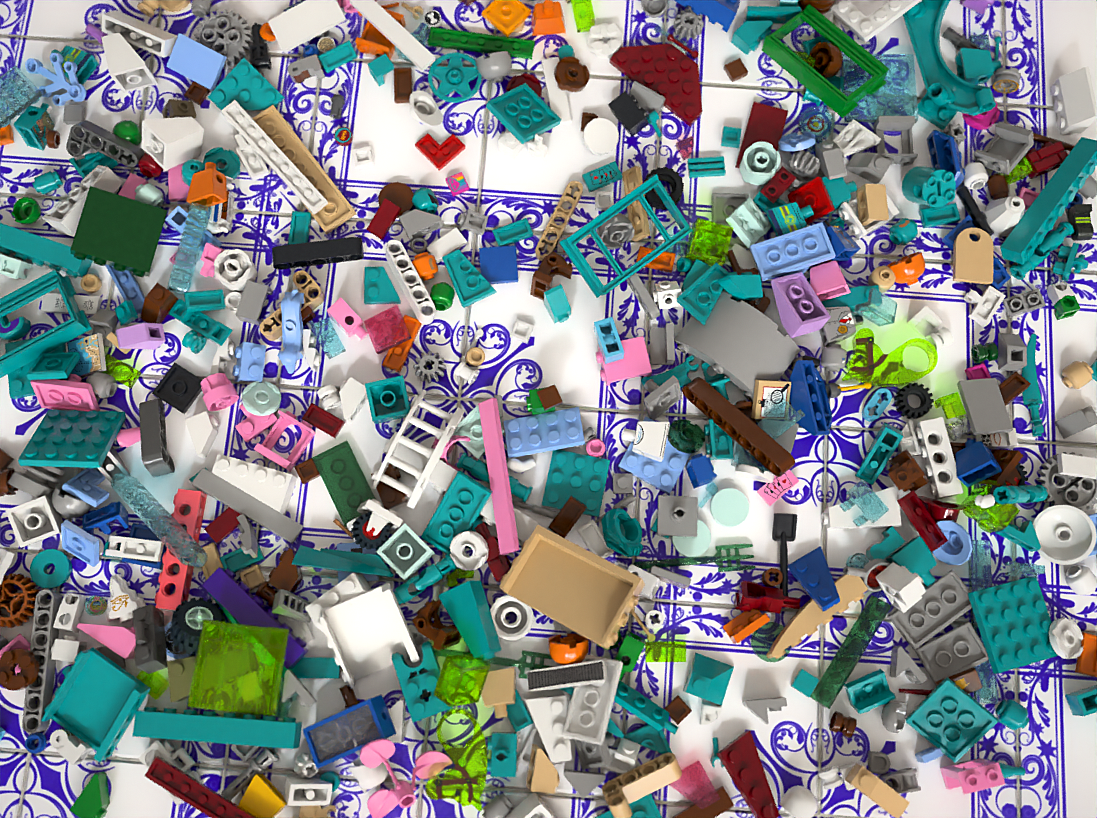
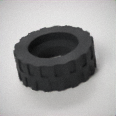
(675, 181)

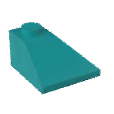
(708, 679)

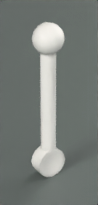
(479, 333)

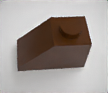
(157, 304)

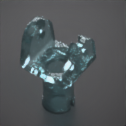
(284, 708)

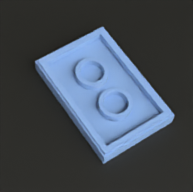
(196, 61)

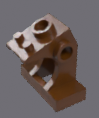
(543, 278)
(906, 472)
(441, 635)

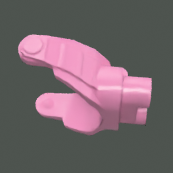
(453, 439)

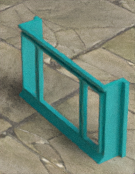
(582, 265)

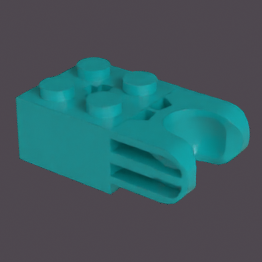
(416, 680)

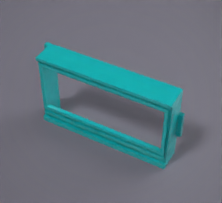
(51, 339)

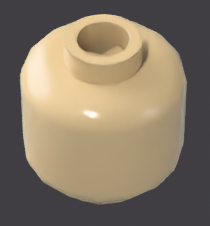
(883, 277)
(1077, 375)

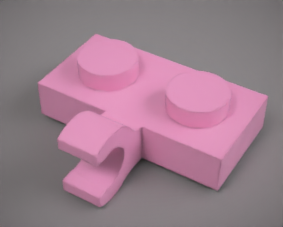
(254, 424)

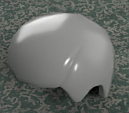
(654, 8)
(894, 716)

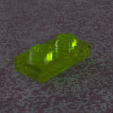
(121, 372)
(665, 651)

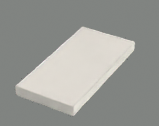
(305, 22)
(592, 705)

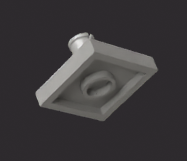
(661, 397)
(677, 516)
(595, 755)

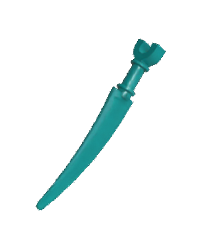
(1032, 395)

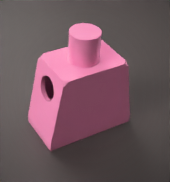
(828, 280)

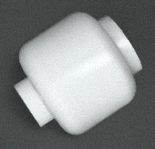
(975, 176)
(1081, 580)

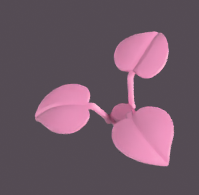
(384, 800)

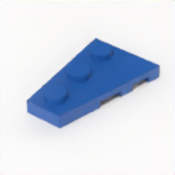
(816, 578)

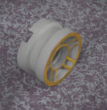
(1006, 80)

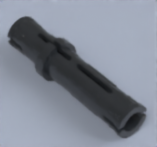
(973, 210)

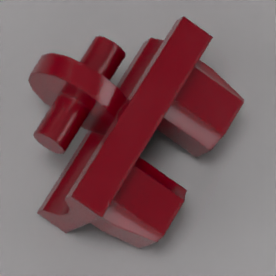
(778, 184)

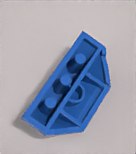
(946, 155)
(810, 396)

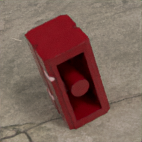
(1046, 158)

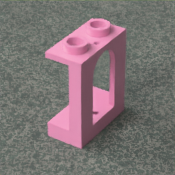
(285, 420)
(976, 775)

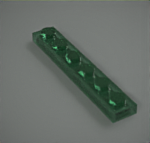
(850, 652)

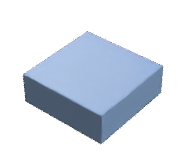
(928, 754)

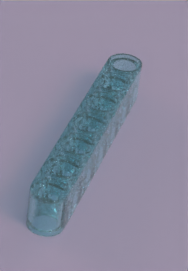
(159, 520)

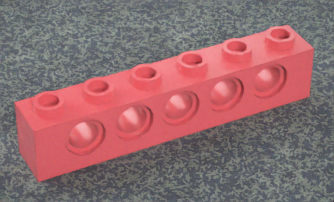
(183, 578)

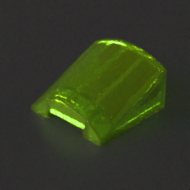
(239, 668)

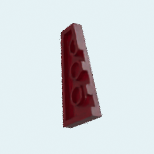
(747, 773)

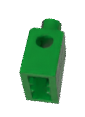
(630, 646)

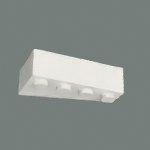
(68, 213)

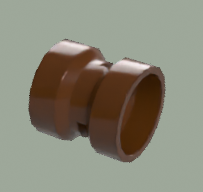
(842, 724)

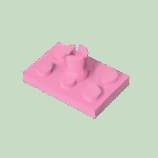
(65, 394)

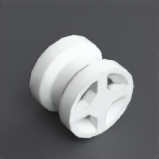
(830, 777)

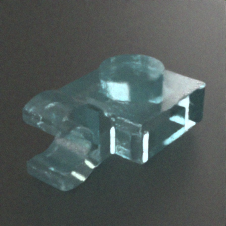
(1028, 570)

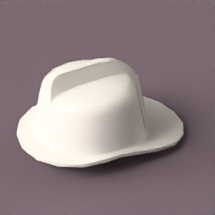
(424, 108)

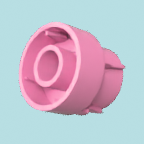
(218, 392)

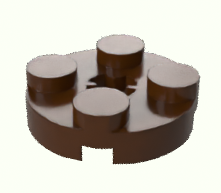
(567, 82)
(28, 666)

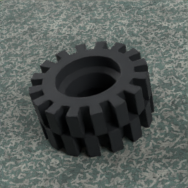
(923, 395)

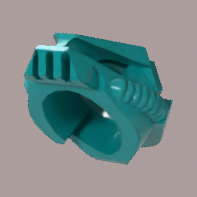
(619, 529)

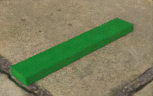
(480, 42)

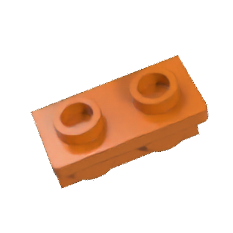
(745, 624)

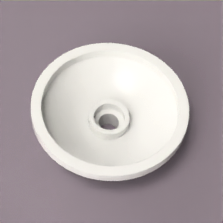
(1080, 537)

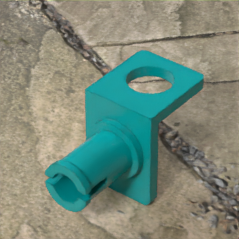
(717, 381)

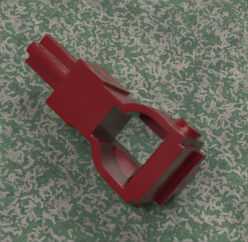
(497, 563)
(754, 596)

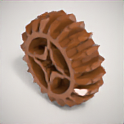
(18, 613)

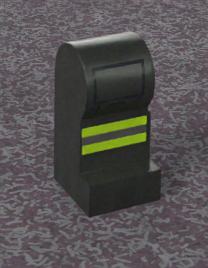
(1080, 219)

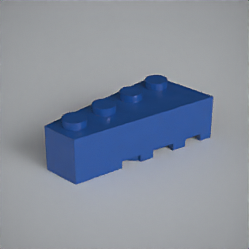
(716, 10)

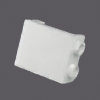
(849, 213)

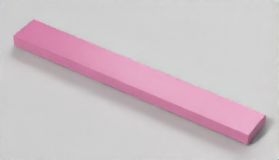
(498, 477)

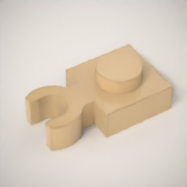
(315, 811)

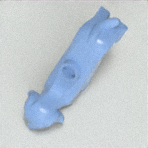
(291, 329)

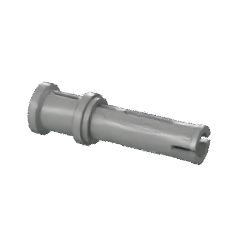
(259, 767)

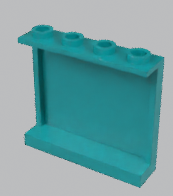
(97, 701)

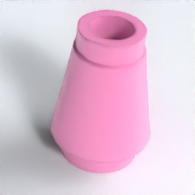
(128, 437)

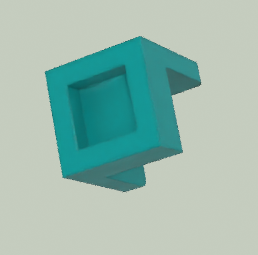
(379, 68)

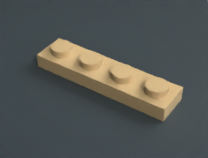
(637, 215)

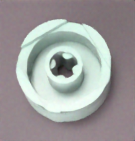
(759, 163)

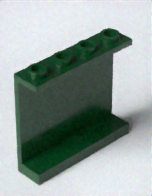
(118, 232)

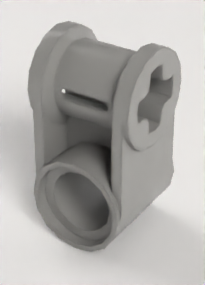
(903, 780)

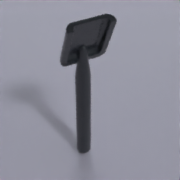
(784, 530)

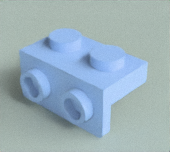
(249, 362)

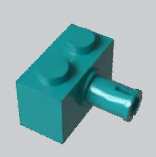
(503, 754)

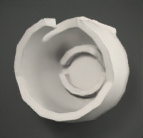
(368, 777)
(799, 802)

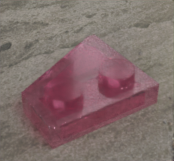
(696, 786)

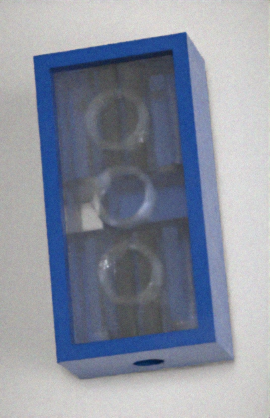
(349, 731)

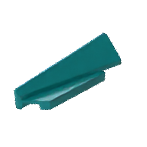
(342, 561)

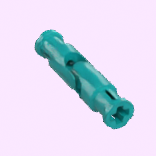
(1042, 251)
(479, 470)
(1020, 494)
(427, 577)

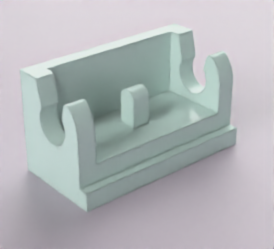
(13, 267)

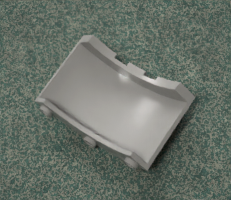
(739, 344)

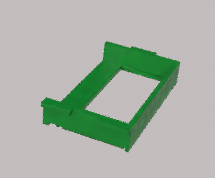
(810, 77)

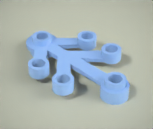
(75, 90)

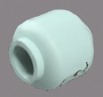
(149, 194)

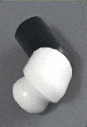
(987, 500)

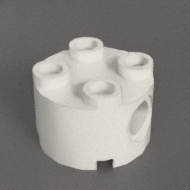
(234, 269)

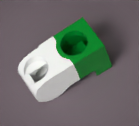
(1063, 300)

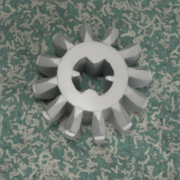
(688, 25)
(804, 164)
(424, 372)

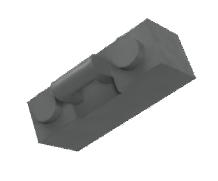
(150, 639)

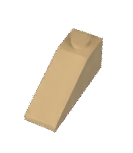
(877, 791)

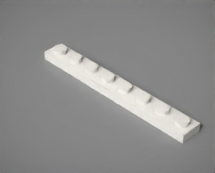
(274, 157)

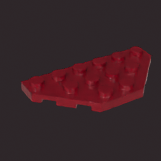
(665, 72)

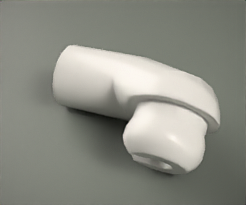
(519, 466)

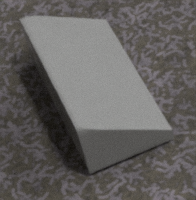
(647, 98)

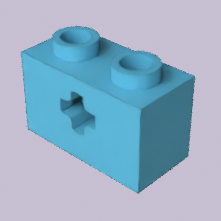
(608, 340)

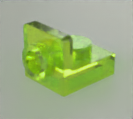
(1019, 172)
(155, 681)

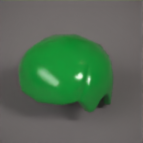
(129, 131)
(26, 210)

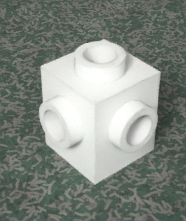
(666, 294)

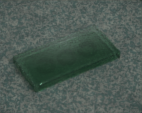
(344, 480)

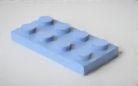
(792, 251)
(544, 432)

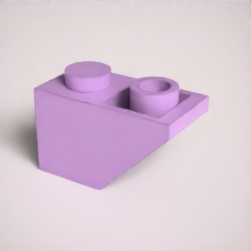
(141, 336)

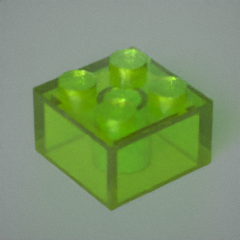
(709, 242)
(990, 518)
(461, 680)

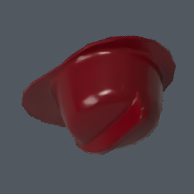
(942, 510)

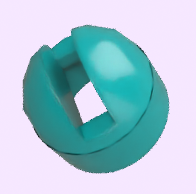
(684, 264)

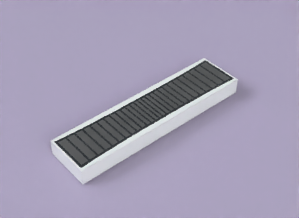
(567, 676)

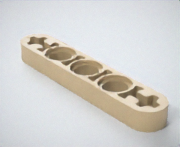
(559, 212)

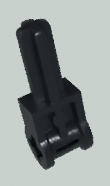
(259, 50)

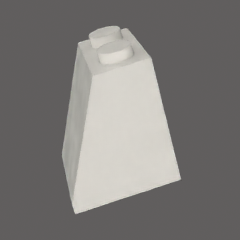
(125, 64)
(172, 140)

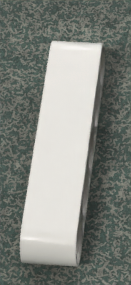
(410, 289)

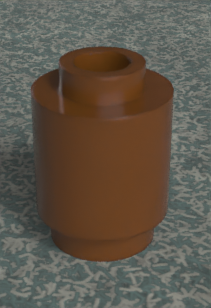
(997, 186)

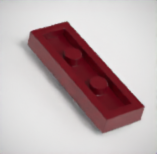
(922, 521)

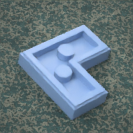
(85, 487)

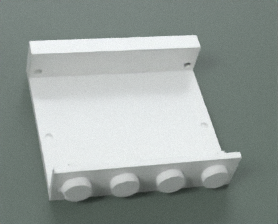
(367, 633)

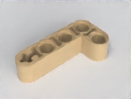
(307, 288)
(639, 783)

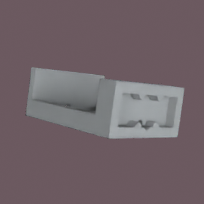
(896, 123)

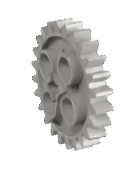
(224, 37)
(1080, 497)

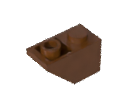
(286, 575)

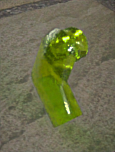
(457, 574)

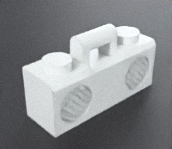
(165, 750)

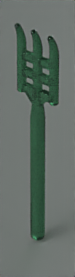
(717, 559)
(520, 663)

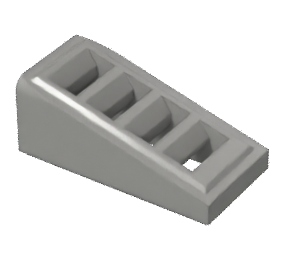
(285, 610)

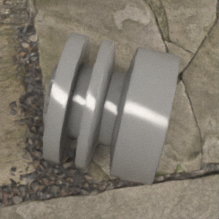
(35, 480)

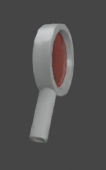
(869, 573)

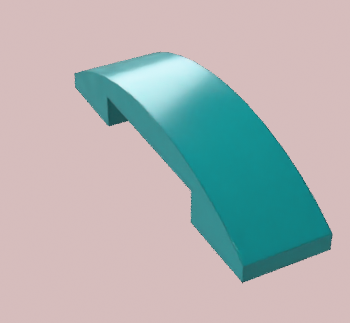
(201, 323)

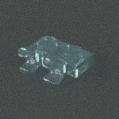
(867, 501)

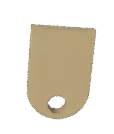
(973, 259)

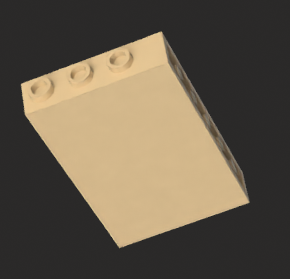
(573, 586)

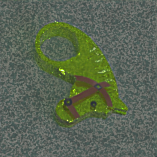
(882, 369)
(468, 776)

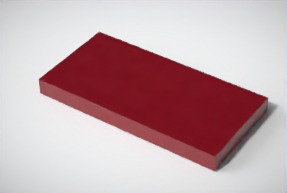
(764, 125)

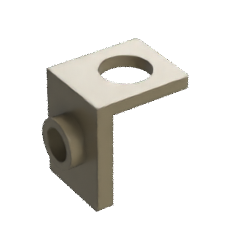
(179, 108)

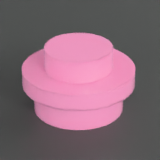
(595, 447)

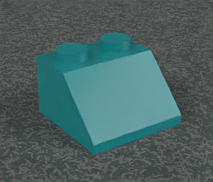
(388, 399)

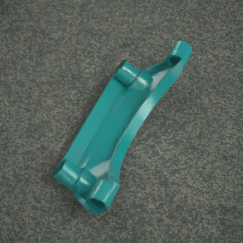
(924, 26)

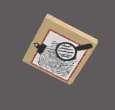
(769, 396)

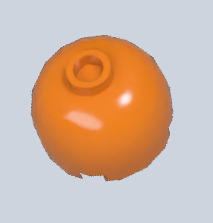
(908, 268)
(568, 649)

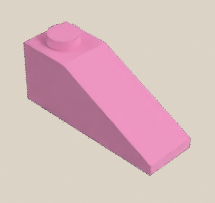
(118, 639)

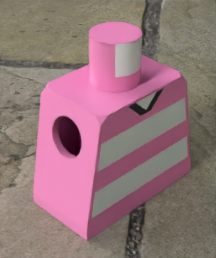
(342, 314)

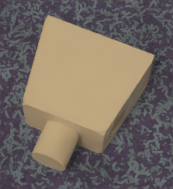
(500, 690)

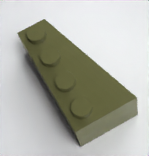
(180, 677)

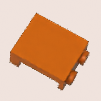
(374, 42)

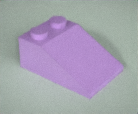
(798, 305)

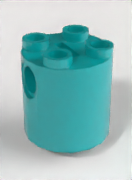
(929, 186)

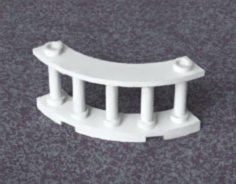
(433, 455)

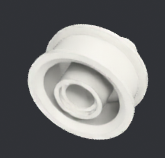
(514, 630)

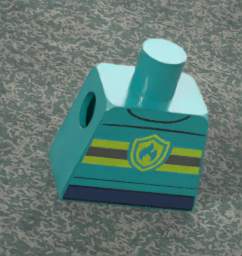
(85, 62)
(788, 218)

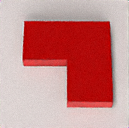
(438, 153)

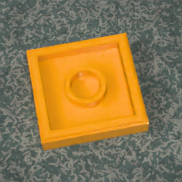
(506, 15)

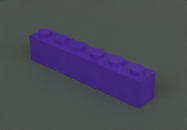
(250, 610)

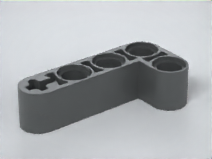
(128, 153)
(153, 438)

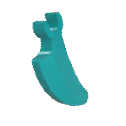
(679, 372)

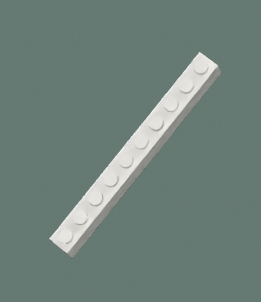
(442, 478)

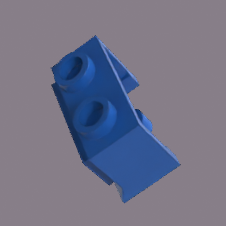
(700, 470)
(102, 516)

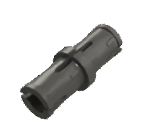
(959, 41)

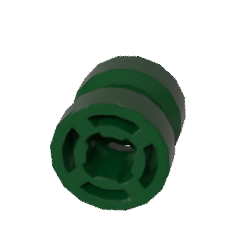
(984, 352)

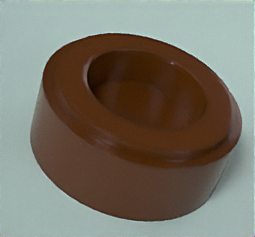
(53, 139)

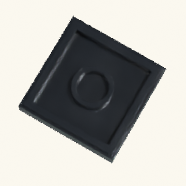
(179, 388)

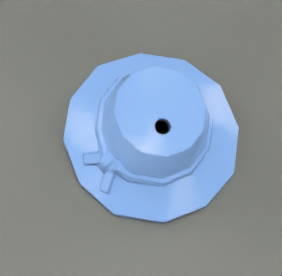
(957, 548)

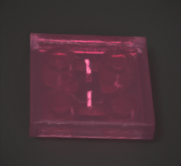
(387, 329)

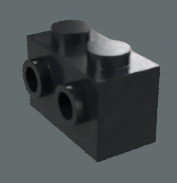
(628, 113)

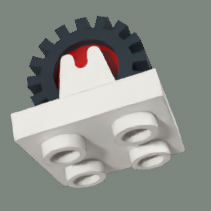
(372, 527)

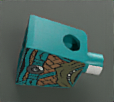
(34, 125)

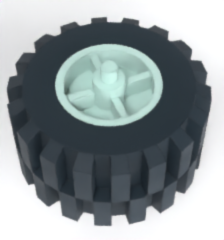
(188, 622)

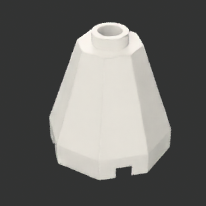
(1004, 214)

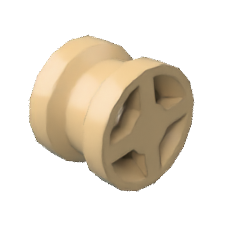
(148, 7)

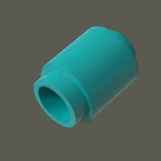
(47, 182)

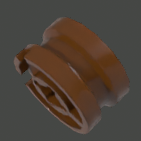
(5, 487)

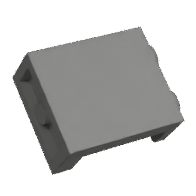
(1005, 148)

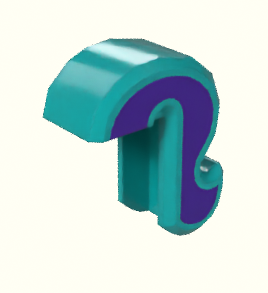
(15, 329)

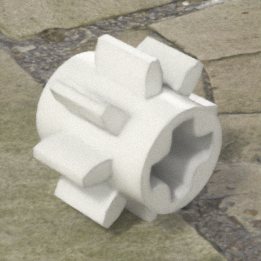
(305, 765)

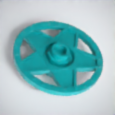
(454, 77)

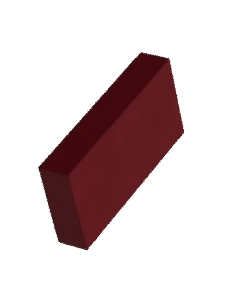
(383, 219)
(323, 420)
(223, 525)

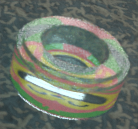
(95, 605)

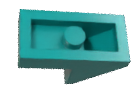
(1024, 537)

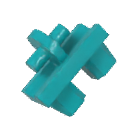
(1069, 253)

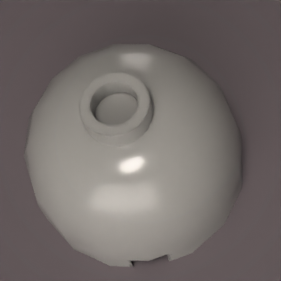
(494, 66)
(616, 231)
(68, 505)

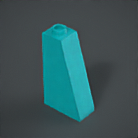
(472, 618)

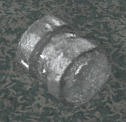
(958, 428)

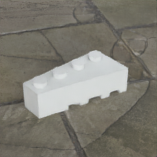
(263, 483)

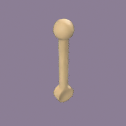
(651, 637)

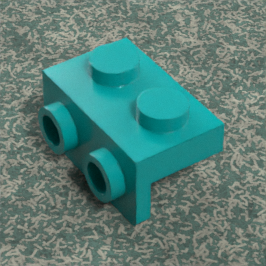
(719, 442)
(869, 692)

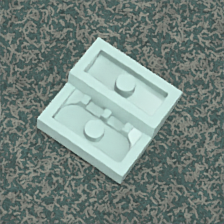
(749, 222)

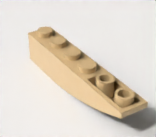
(810, 615)

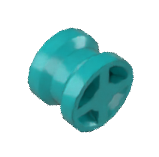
(193, 341)

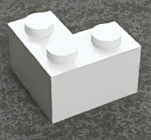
(901, 586)

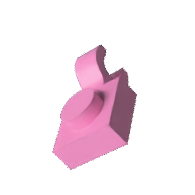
(208, 256)

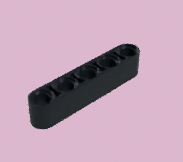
(317, 253)

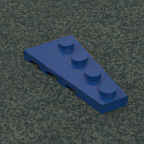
(1000, 275)

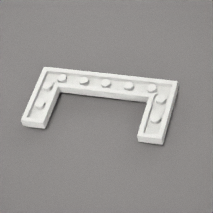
(865, 26)

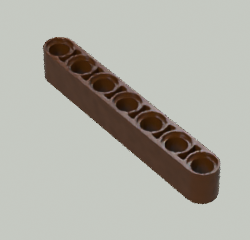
(739, 426)

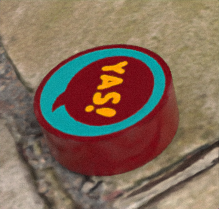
(343, 136)

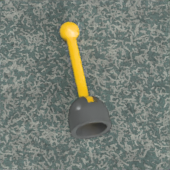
(834, 390)

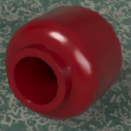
(149, 166)

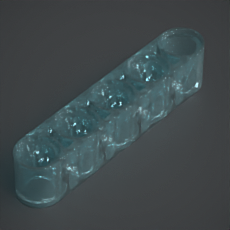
(189, 248)

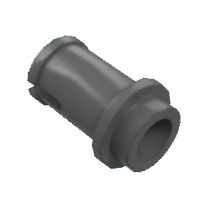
(336, 108)

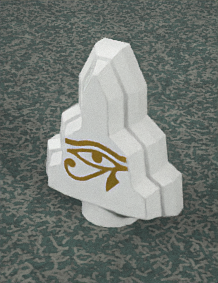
(122, 600)

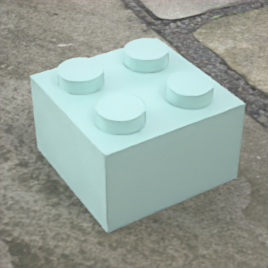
(405, 552)

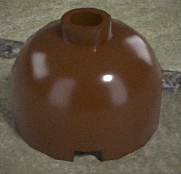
(828, 59)

